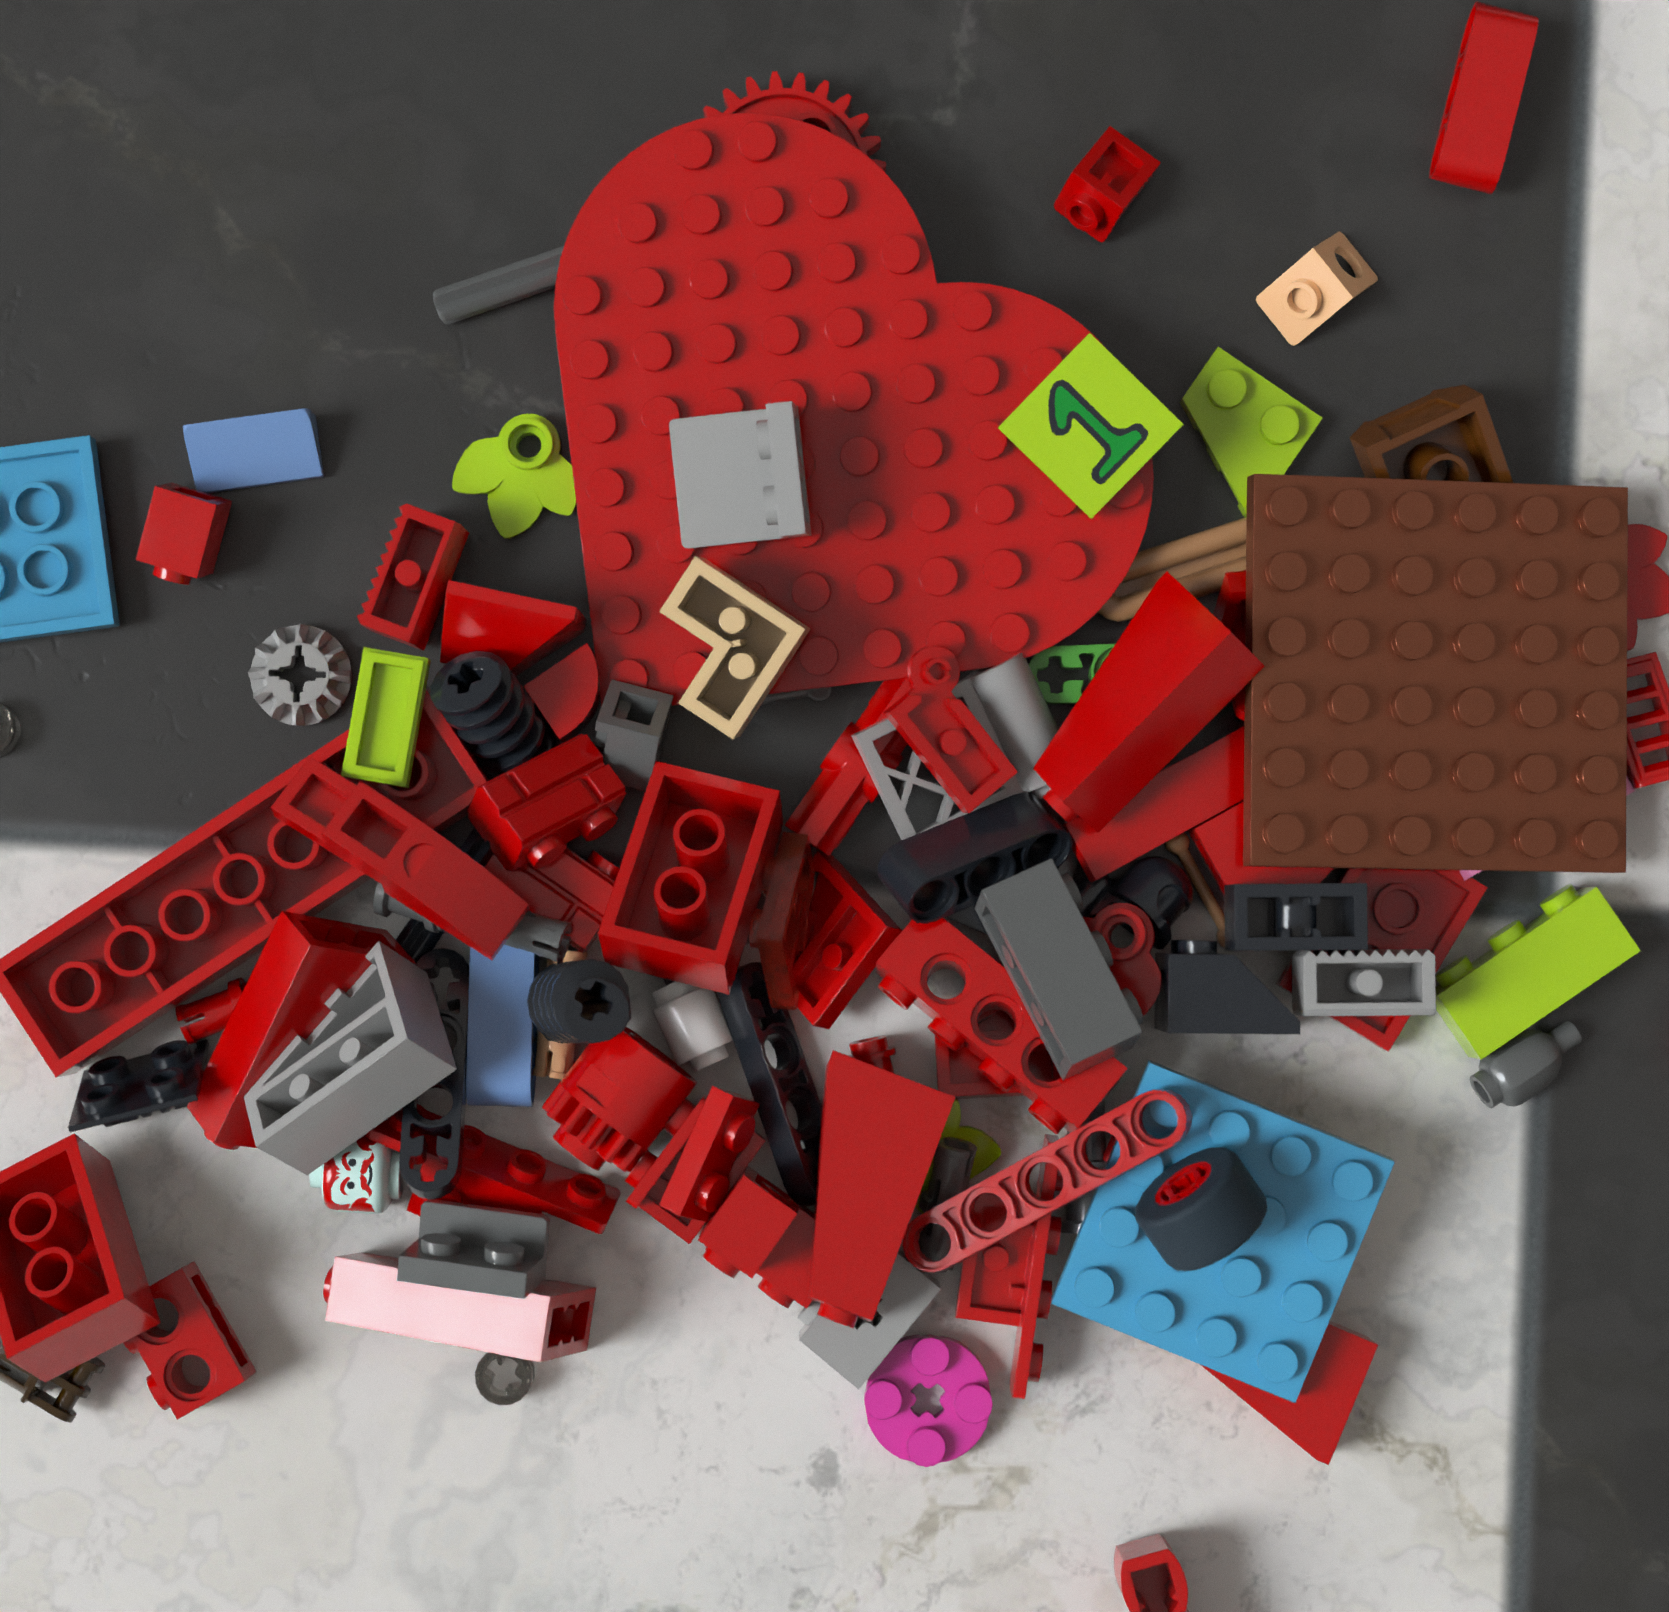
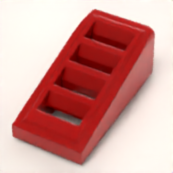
(1659, 693)

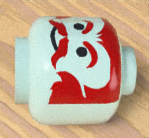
(360, 1178)

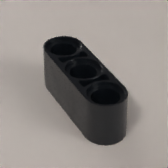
(955, 861)

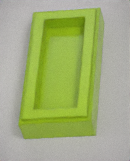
(386, 717)

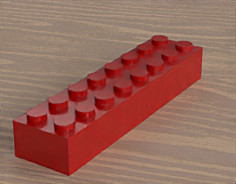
(205, 907)

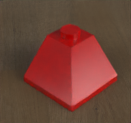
(506, 624)

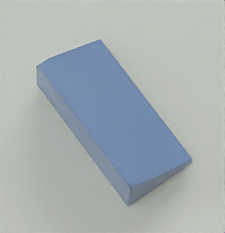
(254, 450)

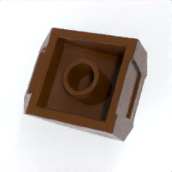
(1434, 439)

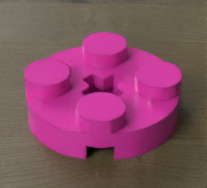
(928, 1436)

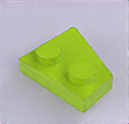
(1246, 422)

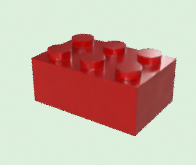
(691, 877)
(67, 1261)

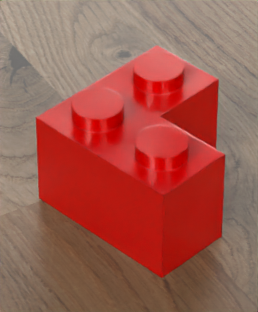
(762, 1234)

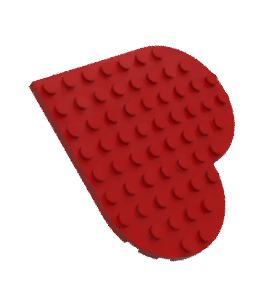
(787, 268)

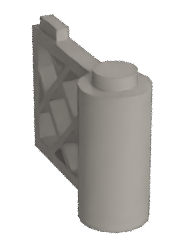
(1010, 711)

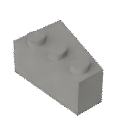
(355, 1069)

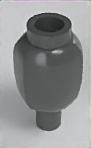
(1523, 1065)

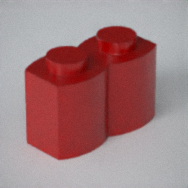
(1150, 1576)

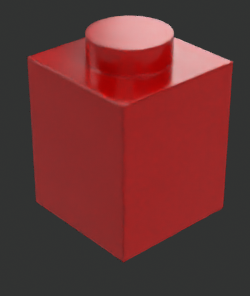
(183, 532)

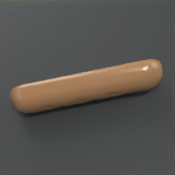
(1194, 561)

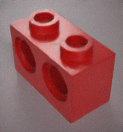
(199, 1332)

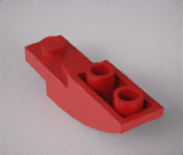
(402, 855)

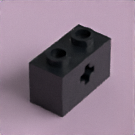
(1296, 917)

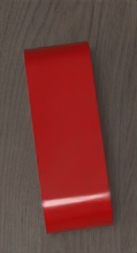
(1483, 98)

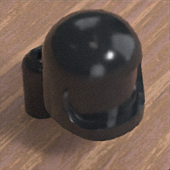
(1150, 884)

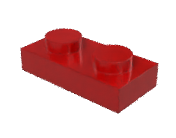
(702, 1171)

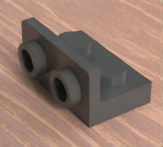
(477, 1249)

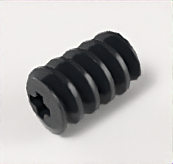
(491, 711)
(579, 1002)

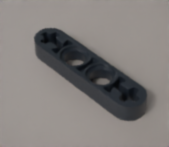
(775, 1086)
(448, 1150)

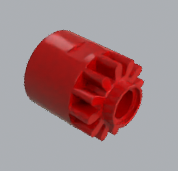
(617, 1100)

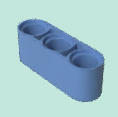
(500, 1029)

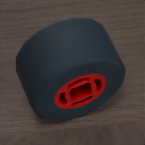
(1201, 1209)

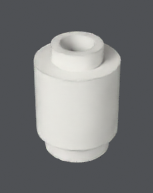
(692, 1024)

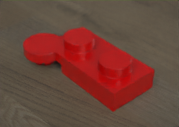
(947, 732)

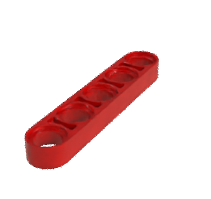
(1078, 1180)

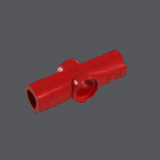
(845, 783)

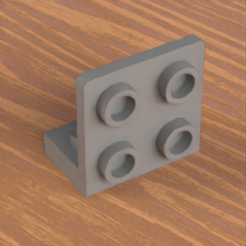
(740, 476)

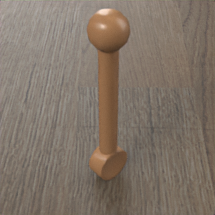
(1179, 847)

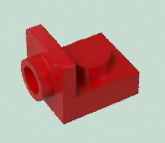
(1105, 184)

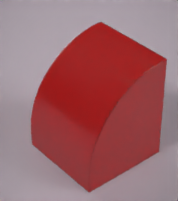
(568, 692)

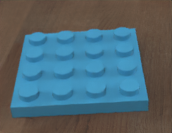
(1272, 1297)

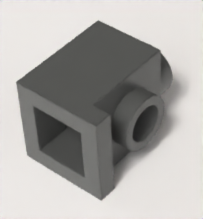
(632, 731)

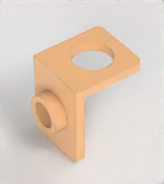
(1315, 288)

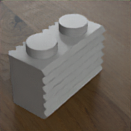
(1363, 982)

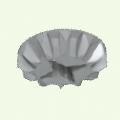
(319, 697)

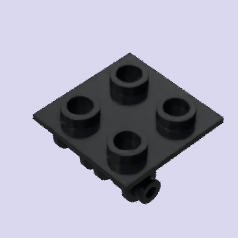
(123, 1089)

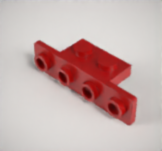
(509, 1177)
(1006, 1278)

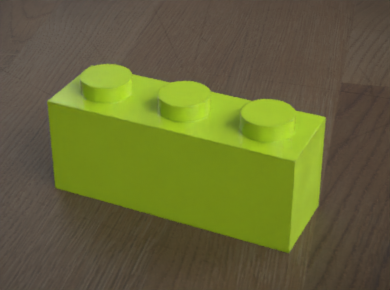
(1531, 969)

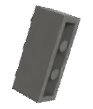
(1059, 968)

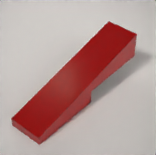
(1165, 807)

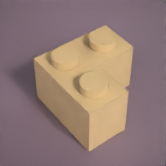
(749, 640)

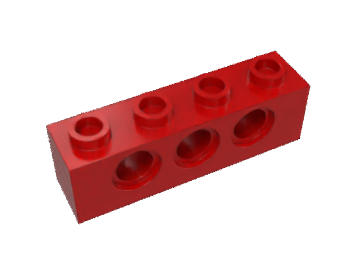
(938, 946)

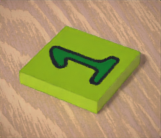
(1090, 426)

